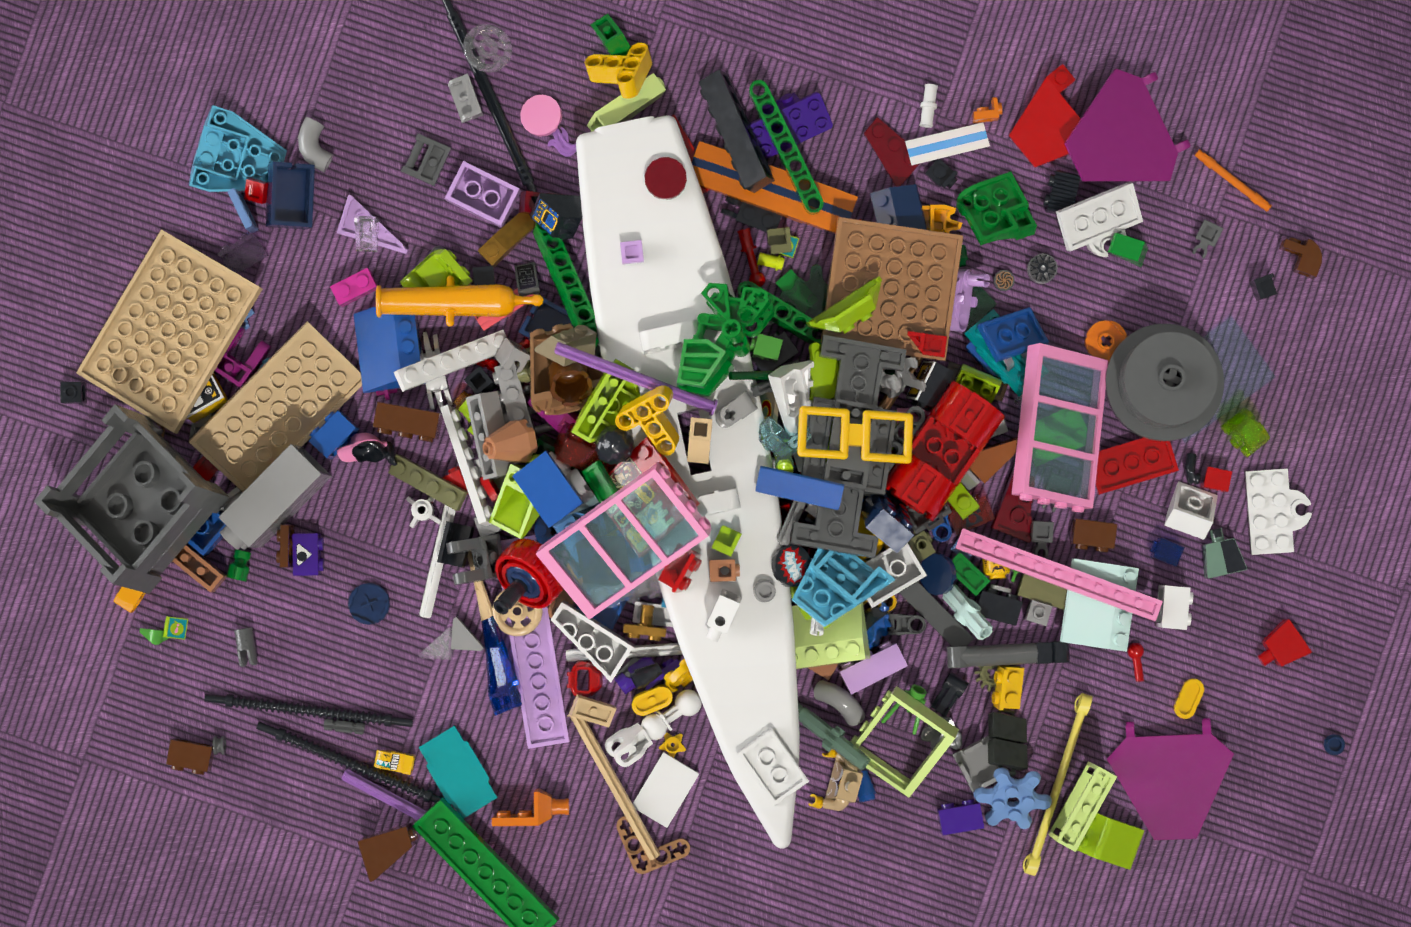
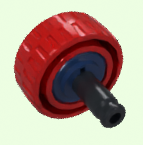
(524, 578)

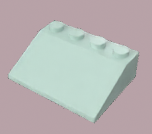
(1094, 622)

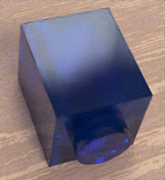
(1166, 551)

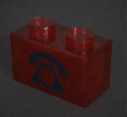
(980, 516)

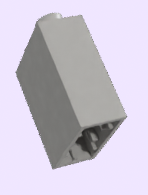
(273, 498)

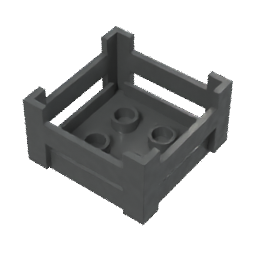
(139, 504)

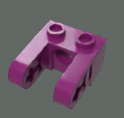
(237, 371)

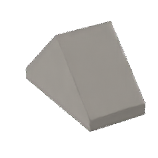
(463, 638)

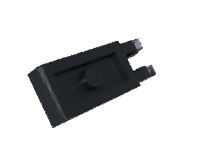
(752, 215)

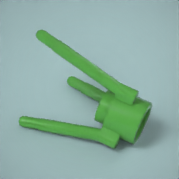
(916, 692)

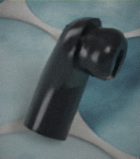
(1190, 464)

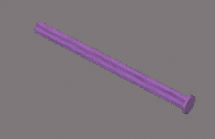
(633, 376)
(384, 795)

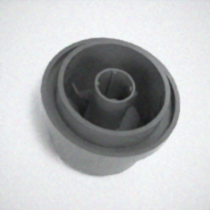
(1154, 407)

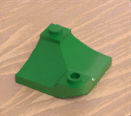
(996, 210)

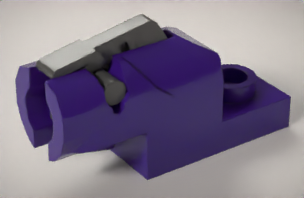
(623, 676)

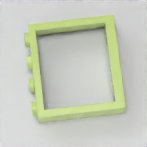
(884, 770)
(1082, 806)

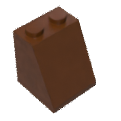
(385, 848)

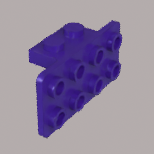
(803, 118)

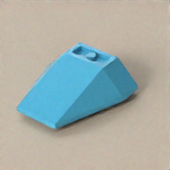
(231, 153)

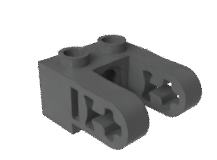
(485, 554)

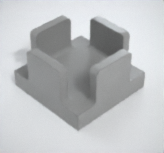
(974, 764)

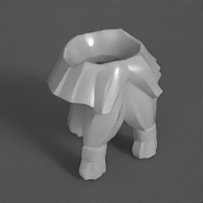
(894, 384)

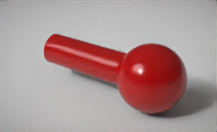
(1136, 651)

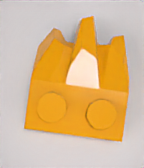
(938, 218)

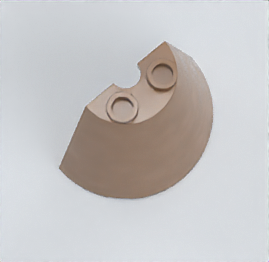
(539, 367)

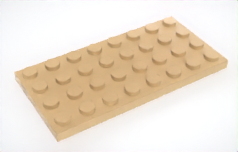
(278, 407)

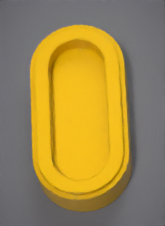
(1188, 698)

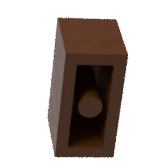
(1094, 534)
(190, 755)

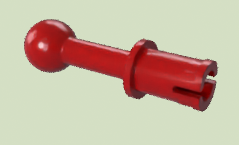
(747, 245)

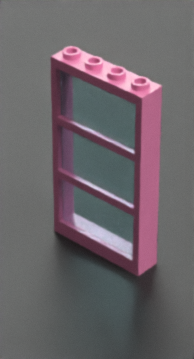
(1060, 427)
(624, 540)

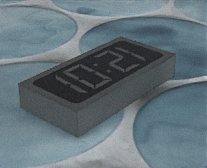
(527, 279)

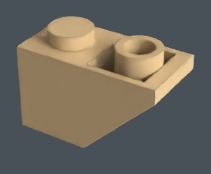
(699, 440)

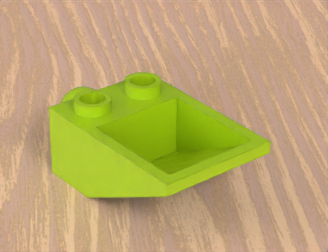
(513, 509)

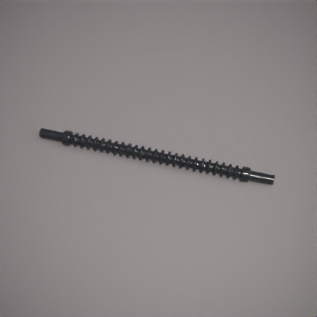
(231, 700)
(281, 734)

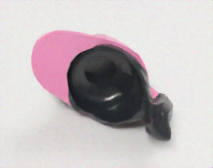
(367, 448)

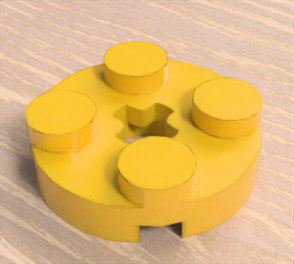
(680, 676)

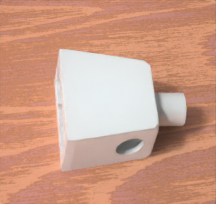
(725, 607)

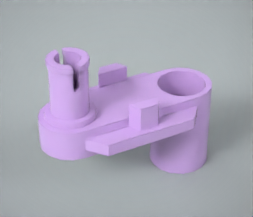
(963, 297)

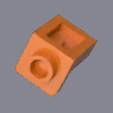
(985, 115)

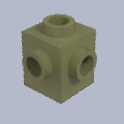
(921, 545)

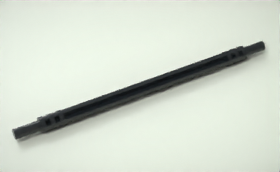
(493, 104)

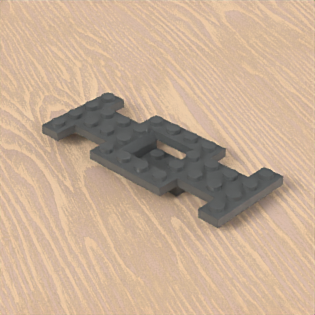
(857, 391)

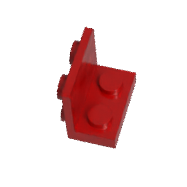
(678, 571)

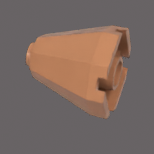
(511, 443)

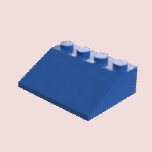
(385, 347)

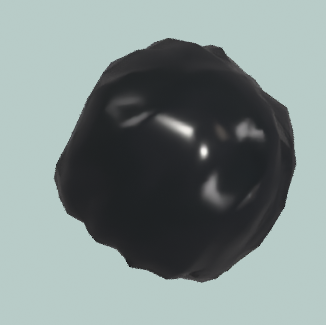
(614, 445)

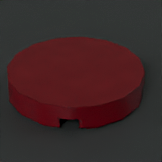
(665, 178)

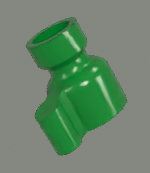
(239, 569)

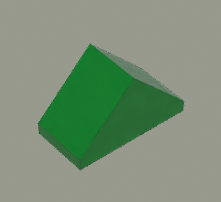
(1128, 249)

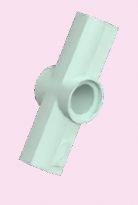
(968, 613)

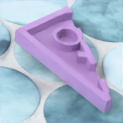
(347, 226)

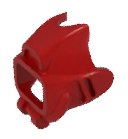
(595, 679)

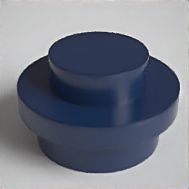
(1334, 744)

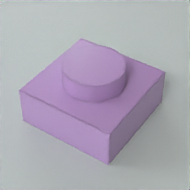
(632, 252)

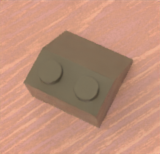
(577, 337)

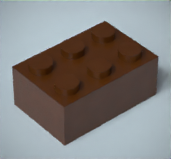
(407, 422)

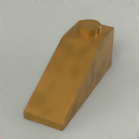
(507, 239)

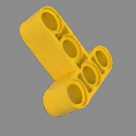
(625, 71)
(652, 415)

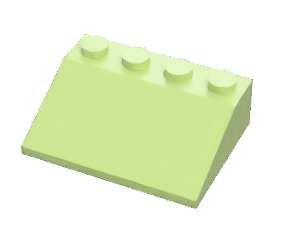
(841, 643)

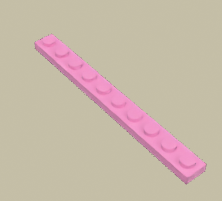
(1059, 575)

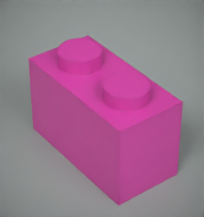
(354, 287)

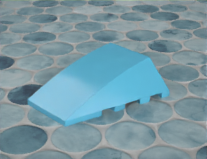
(837, 585)

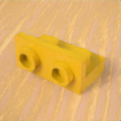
(1008, 687)

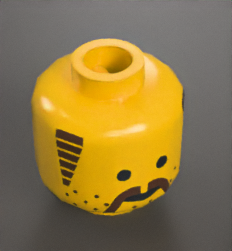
(994, 570)

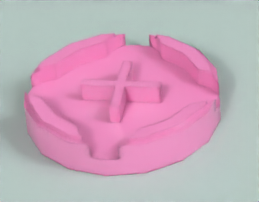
(541, 115)

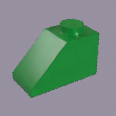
(611, 36)

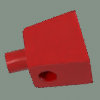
(1283, 645)

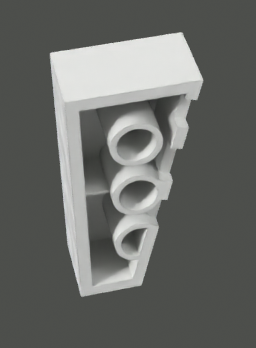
(593, 639)

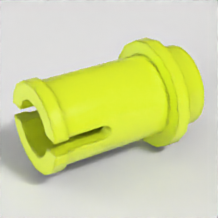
(771, 261)

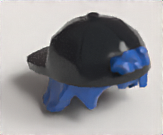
(877, 624)

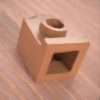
(715, 567)

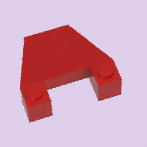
(1046, 121)

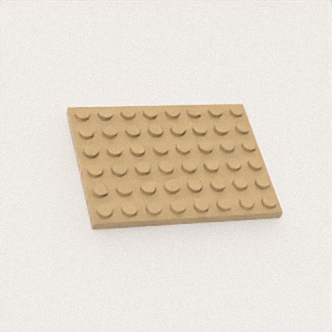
(169, 331)

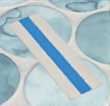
(947, 143)

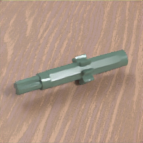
(833, 738)

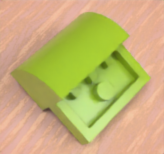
(978, 382)

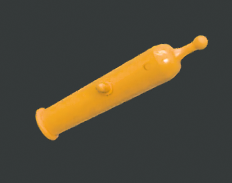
(451, 300)

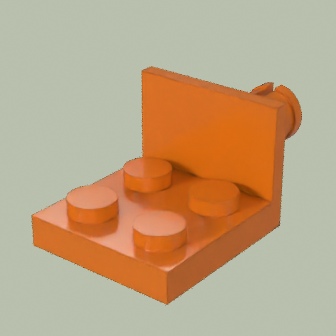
(544, 808)

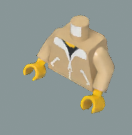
(842, 785)

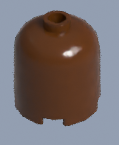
(570, 383)

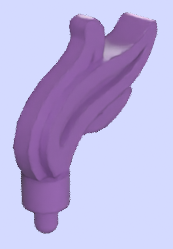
(562, 144)

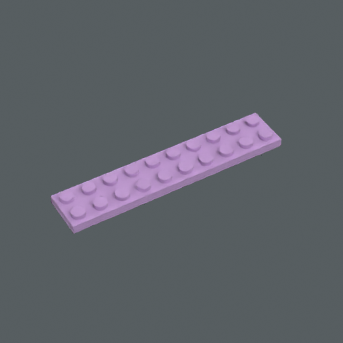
(538, 679)

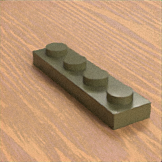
(428, 482)

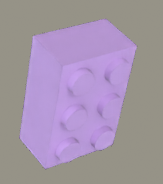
(482, 194)
(866, 672)

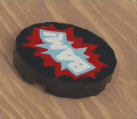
(790, 565)

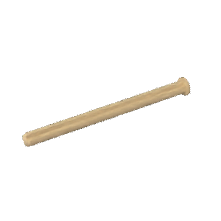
(616, 788)

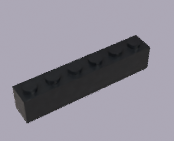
(736, 131)

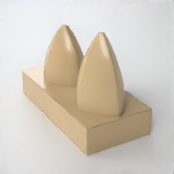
(592, 710)

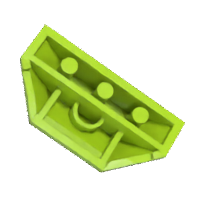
(850, 309)
(604, 405)

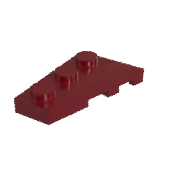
(891, 151)
(1013, 515)

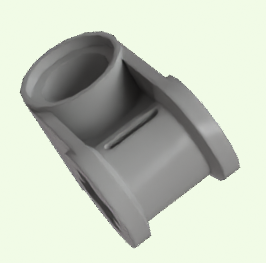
(737, 409)

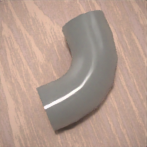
(310, 146)
(840, 700)

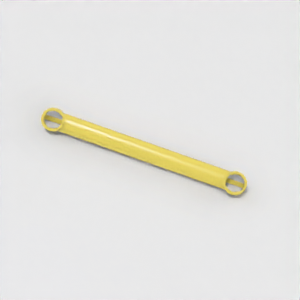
(1082, 710)

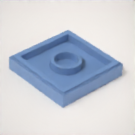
(243, 210)

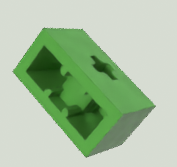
(766, 348)

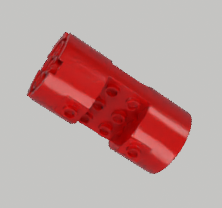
(944, 450)

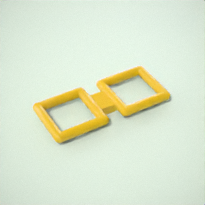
(855, 434)

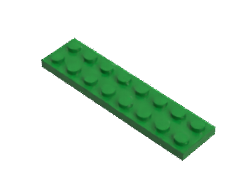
(483, 868)

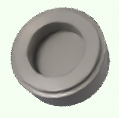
(764, 591)

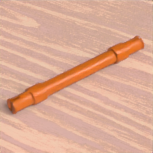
(1212, 164)

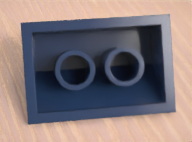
(899, 207)

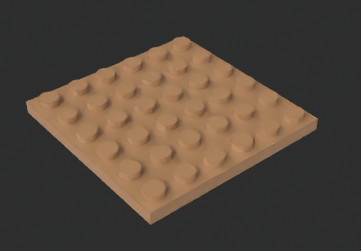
(916, 283)

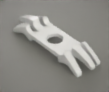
(437, 384)

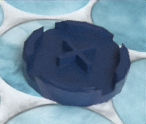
(940, 574)
(369, 603)

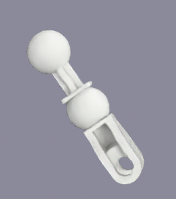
(653, 727)

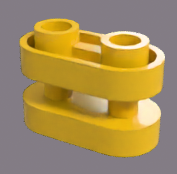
(651, 700)

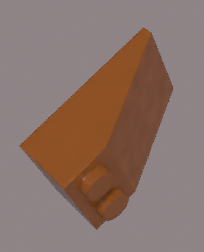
(993, 458)

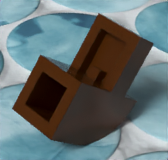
(1308, 255)

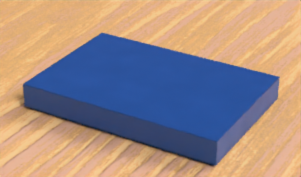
(1012, 334)
(548, 489)

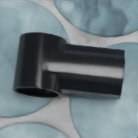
(952, 688)

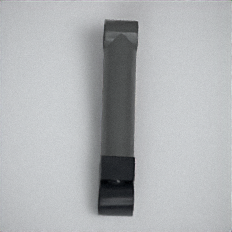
(1008, 654)

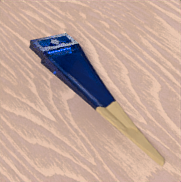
(500, 671)

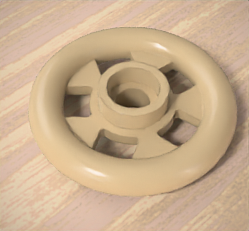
(518, 629)

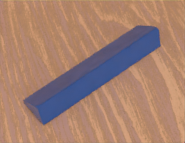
(799, 488)

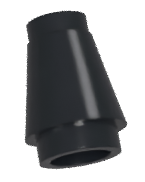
(644, 676)

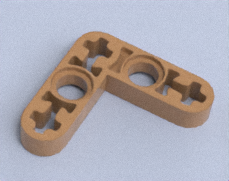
(652, 864)

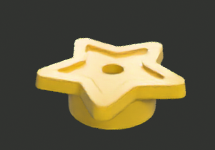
(666, 746)

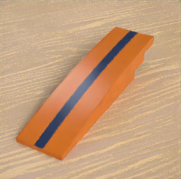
(717, 174)

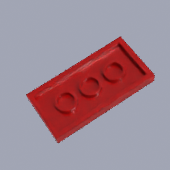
(1133, 464)

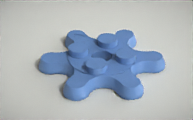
(1009, 788)

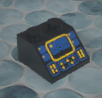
(558, 214)

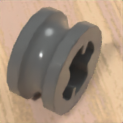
(219, 745)

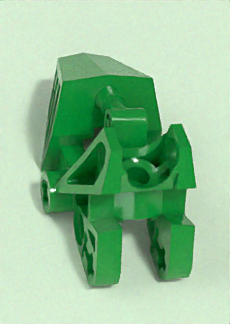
(707, 363)

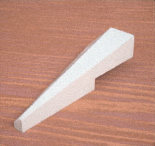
(791, 391)

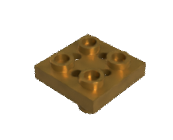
(645, 626)

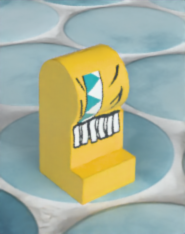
(395, 761)

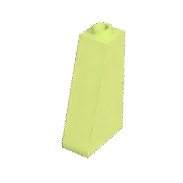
(624, 109)

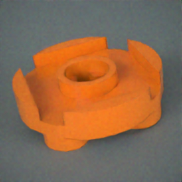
(1105, 329)

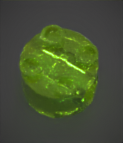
(1245, 432)

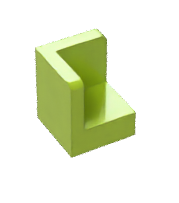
(726, 540)

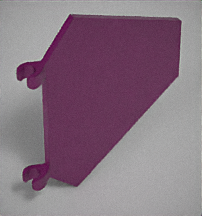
(1123, 134)
(1171, 778)

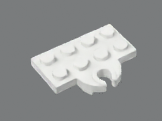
(1098, 218)
(1273, 511)

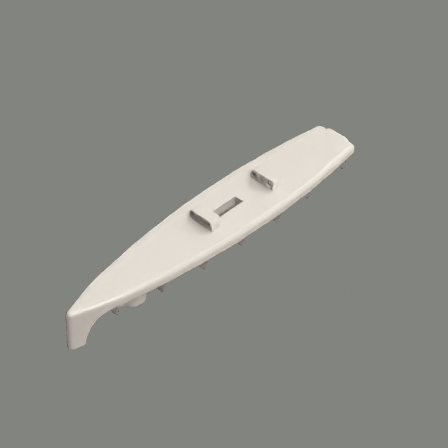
(642, 321)

